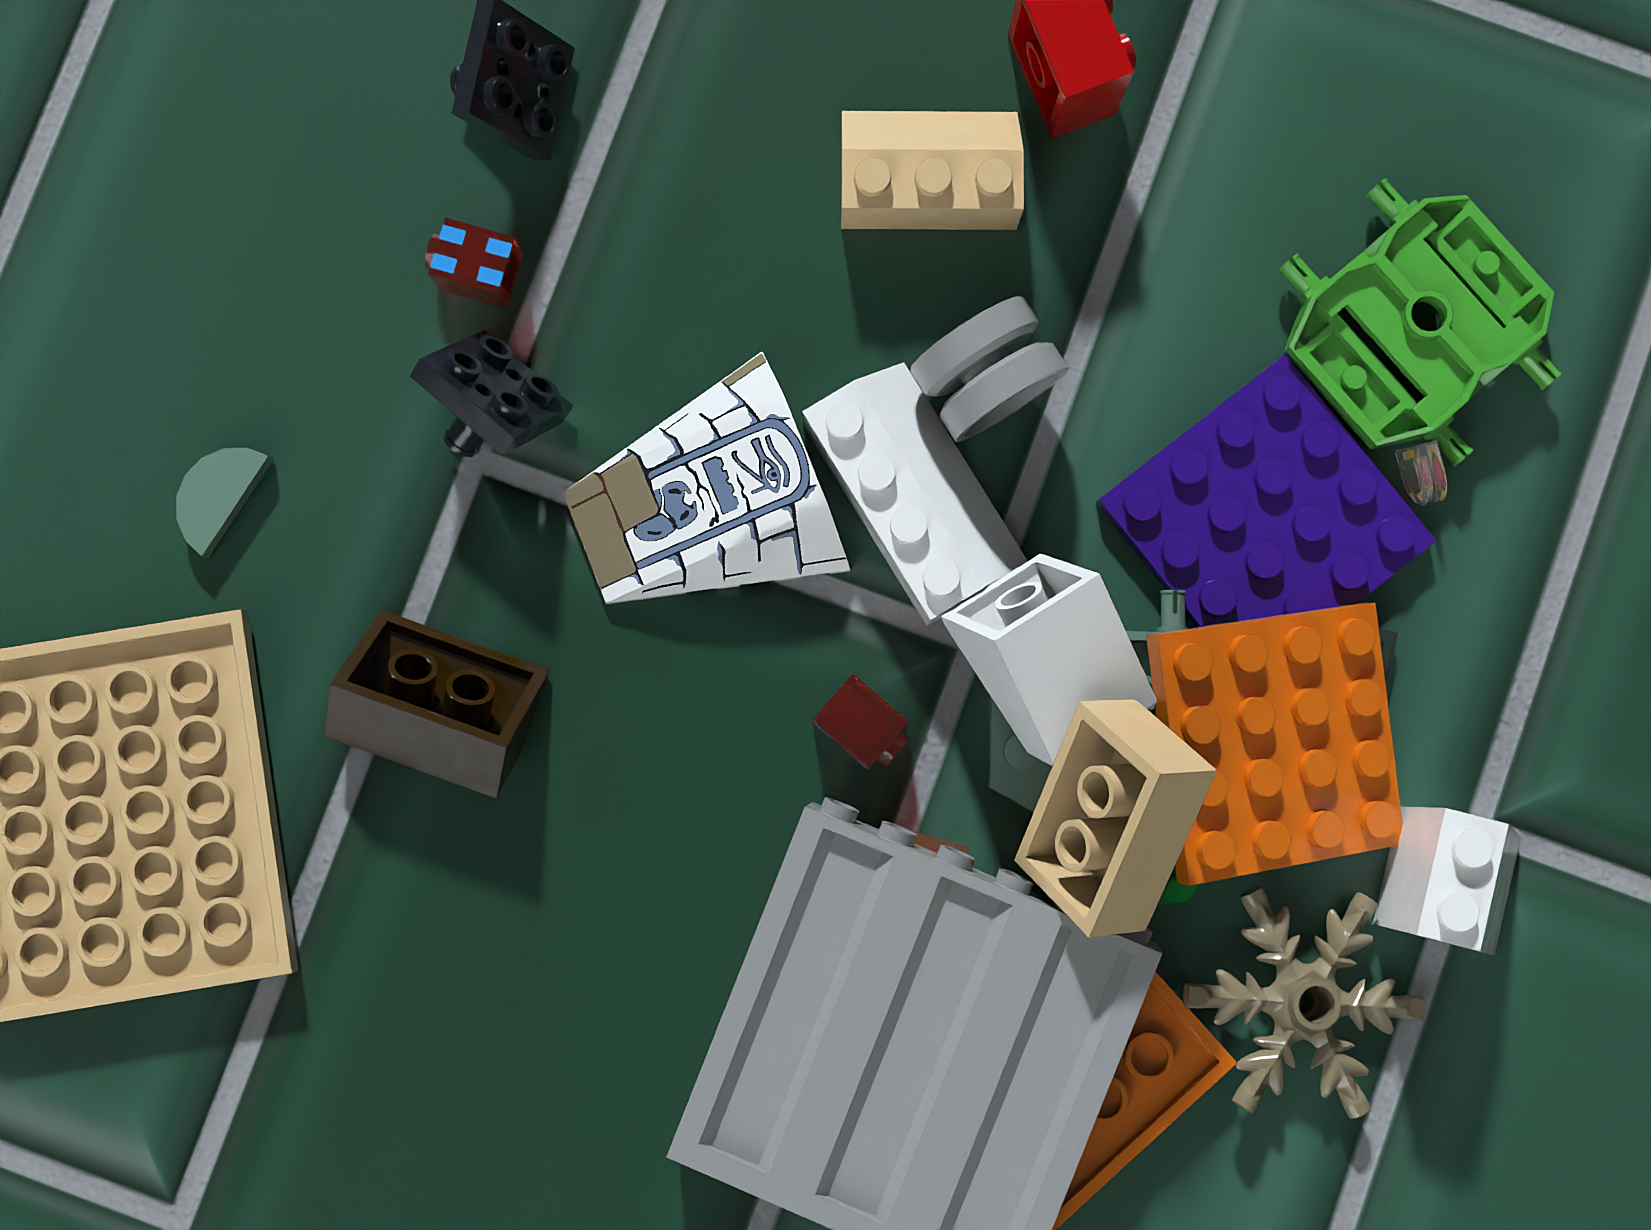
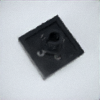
(499, 84)
(490, 395)

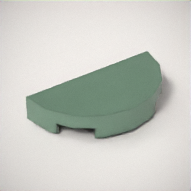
(215, 494)

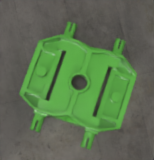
(1487, 306)

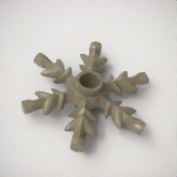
(1322, 1008)

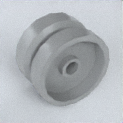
(988, 368)

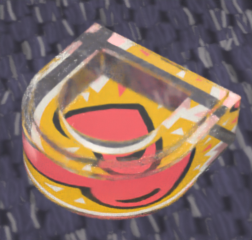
(1423, 473)

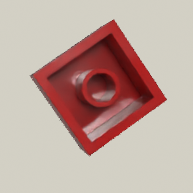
(1071, 60)

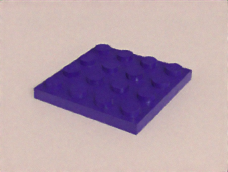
(1266, 508)

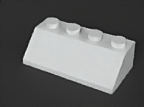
(912, 490)

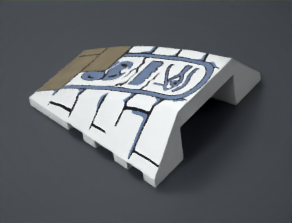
(709, 499)

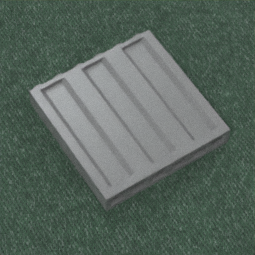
(911, 1039)

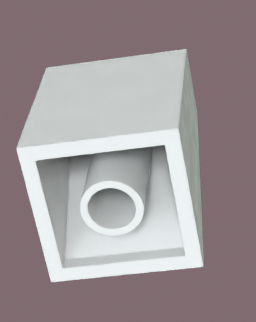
(1045, 645)
(1448, 877)

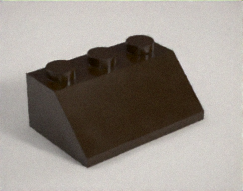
(435, 703)

